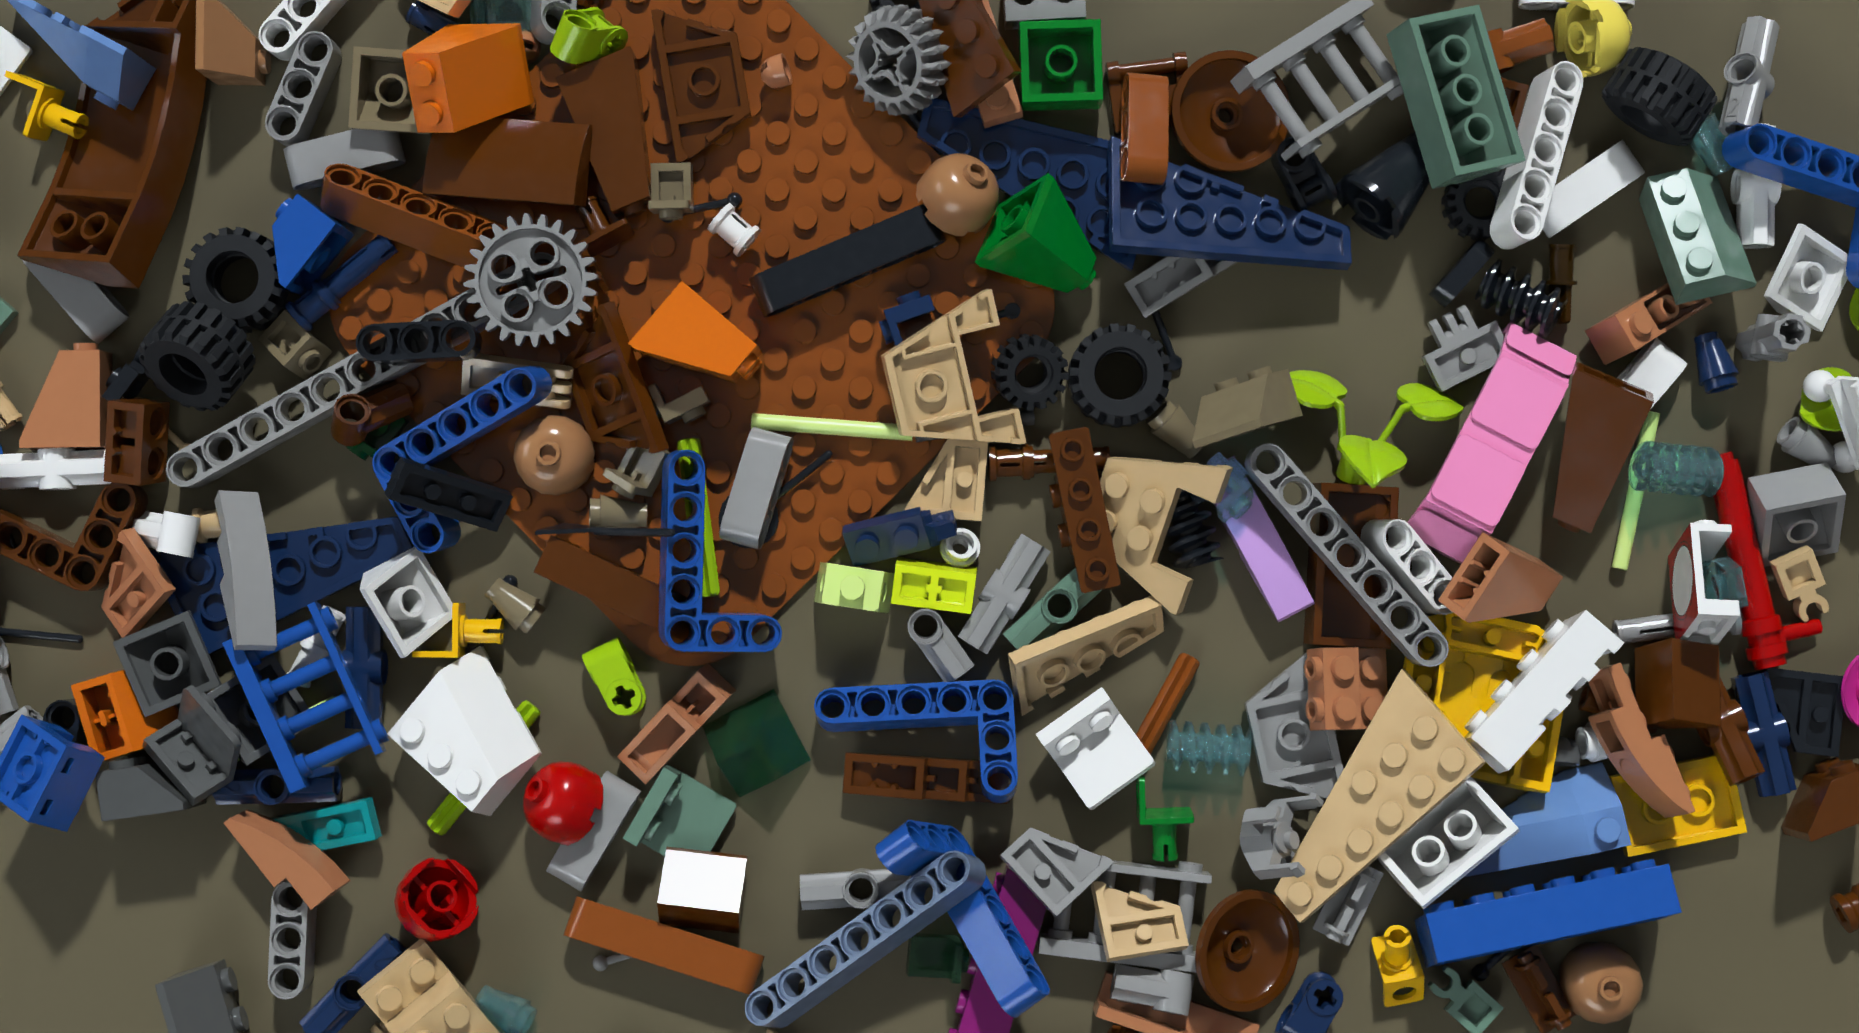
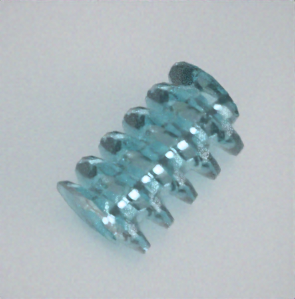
(1676, 469)
(1208, 747)

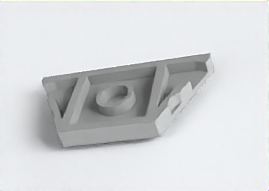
(1282, 738)

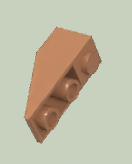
(1640, 323)

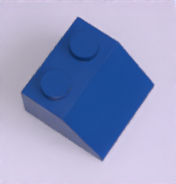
(305, 243)

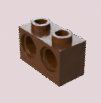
(136, 441)

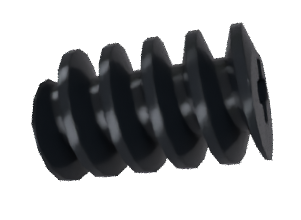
(1521, 299)
(1191, 533)

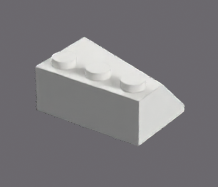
(468, 733)

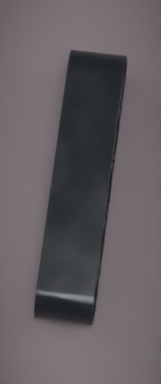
(845, 261)

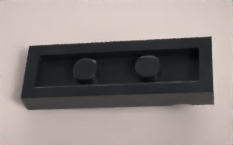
(448, 494)

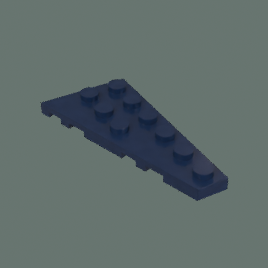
(1026, 151)
(1217, 220)
(304, 570)

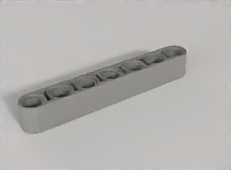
(1364, 563)

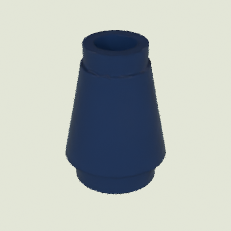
(1714, 364)

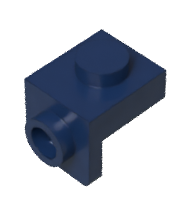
(909, 307)

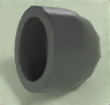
(1567, 753)

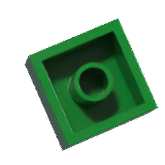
(1060, 64)

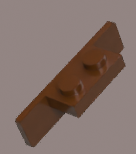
(1083, 510)

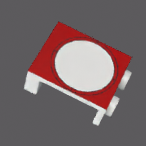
(1693, 615)

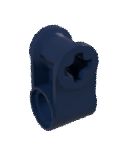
(1306, 1011)

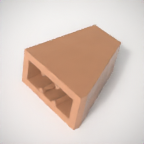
(71, 402)
(1498, 582)

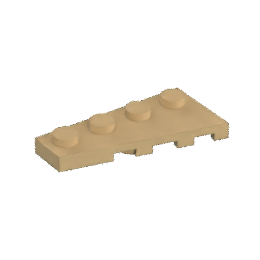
(1081, 649)

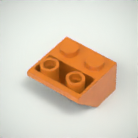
(114, 717)

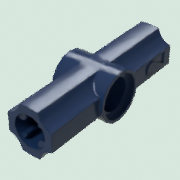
(366, 661)
(1766, 731)
(254, 787)
(337, 1005)

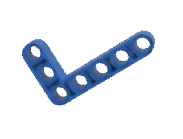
(1801, 165)
(449, 439)
(691, 570)
(934, 715)
(978, 918)

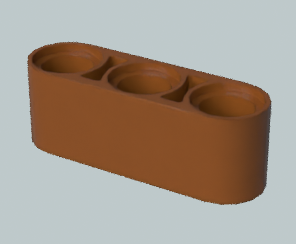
(1144, 128)

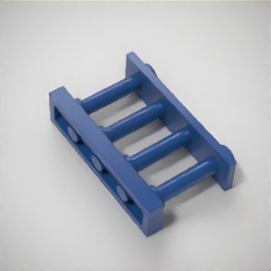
(281, 730)

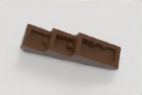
(605, 583)
(917, 777)

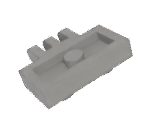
(1462, 349)

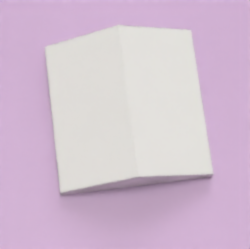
(1808, 278)

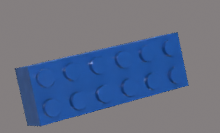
(1547, 915)

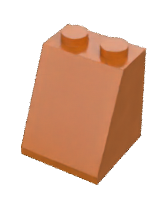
(467, 76)
(697, 337)

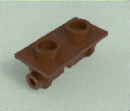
(1538, 989)

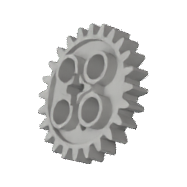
(520, 244)

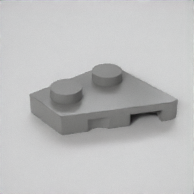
(1053, 868)

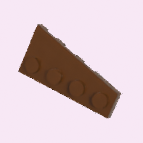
(975, 49)

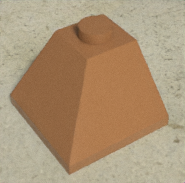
(227, 48)

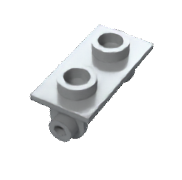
(1345, 910)

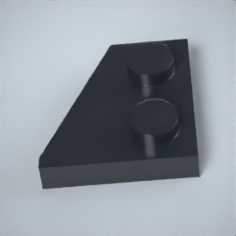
(1811, 709)

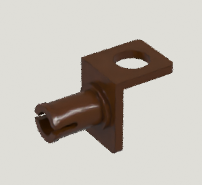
(602, 233)

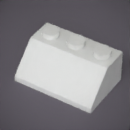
(1448, 843)

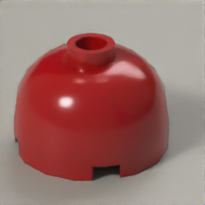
(562, 801)
(436, 899)

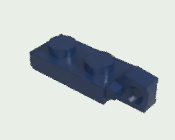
(897, 534)

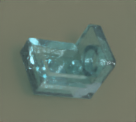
(1238, 488)

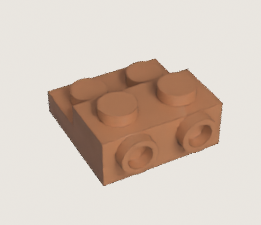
(1344, 687)

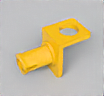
(47, 112)
(466, 631)
(1398, 966)

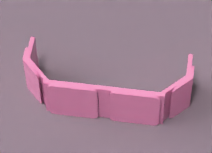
(1494, 443)

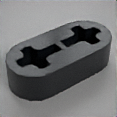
(1462, 272)

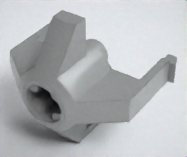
(1269, 838)

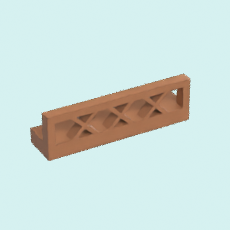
(1145, 1020)

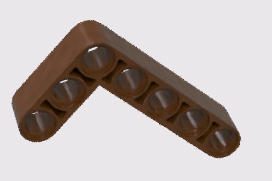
(88, 546)

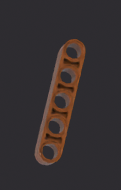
(405, 215)
(664, 945)

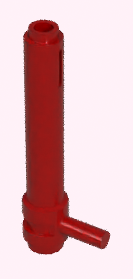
(1760, 624)

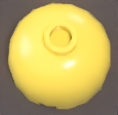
(1592, 34)

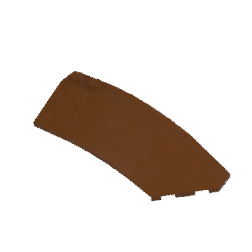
(130, 165)

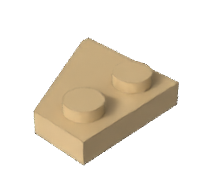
(955, 481)
(1136, 925)

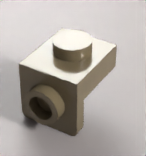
(671, 190)
(686, 407)
(637, 473)

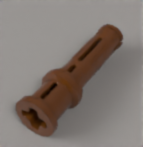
(1022, 461)

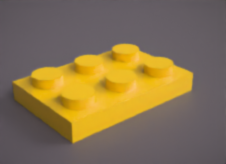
(1715, 816)

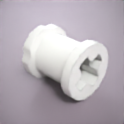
(734, 229)

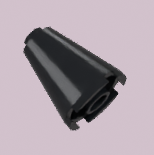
(1386, 189)

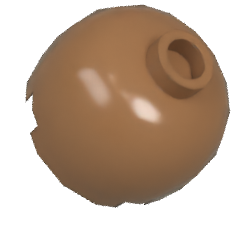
(958, 194)
(554, 455)
(1600, 982)

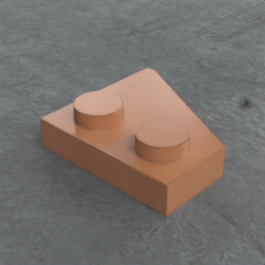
(135, 586)

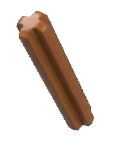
(1167, 700)

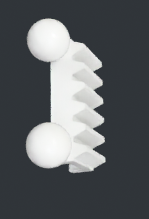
(1844, 394)

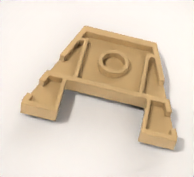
(933, 385)
(1139, 509)

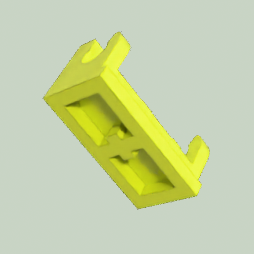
(933, 585)

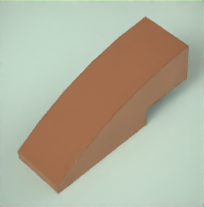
(676, 723)
(287, 856)

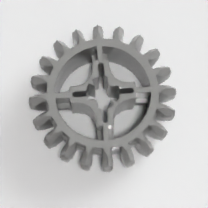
(916, 70)

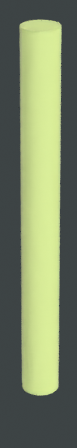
(827, 426)
(1633, 503)

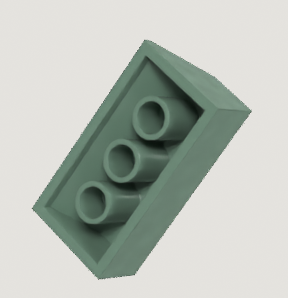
(1455, 96)

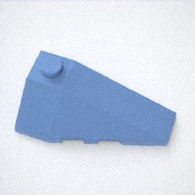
(97, 60)
(1570, 821)

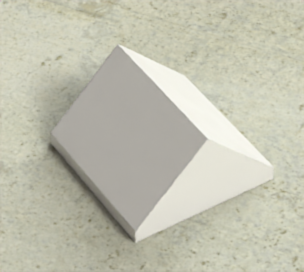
(407, 600)

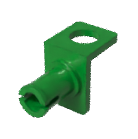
(1163, 822)

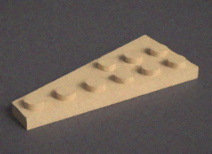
(1390, 783)

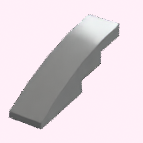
(1171, 280)
(247, 571)

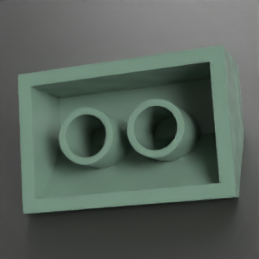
(1694, 235)

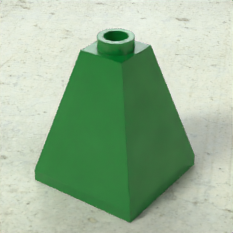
(1038, 240)

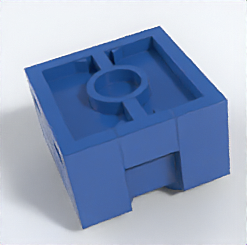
(46, 773)

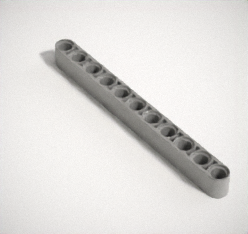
(311, 394)

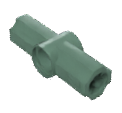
(1039, 623)

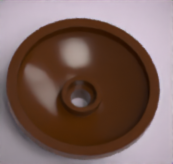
(1253, 124)
(1261, 953)

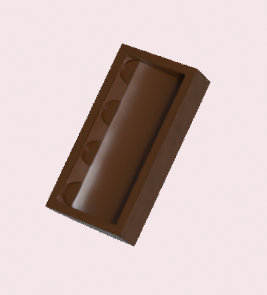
(511, 162)
(1336, 615)

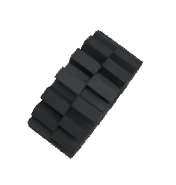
(1456, 208)
(1052, 376)

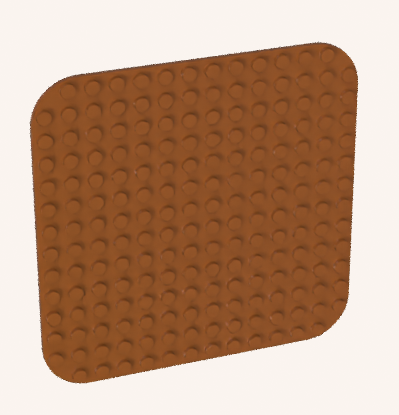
(808, 174)

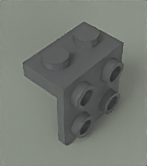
(197, 748)

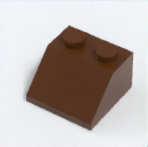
(1824, 801)

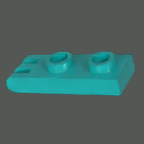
(336, 824)

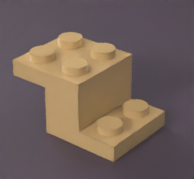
(423, 996)

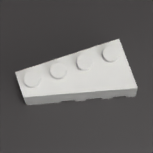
(1539, 689)

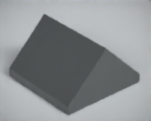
(166, 661)

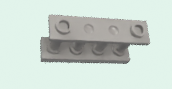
(1291, 57)
(1062, 943)

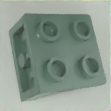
(680, 814)

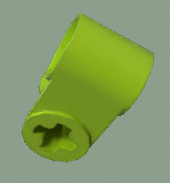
(586, 36)
(612, 670)

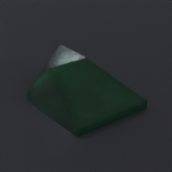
(756, 743)

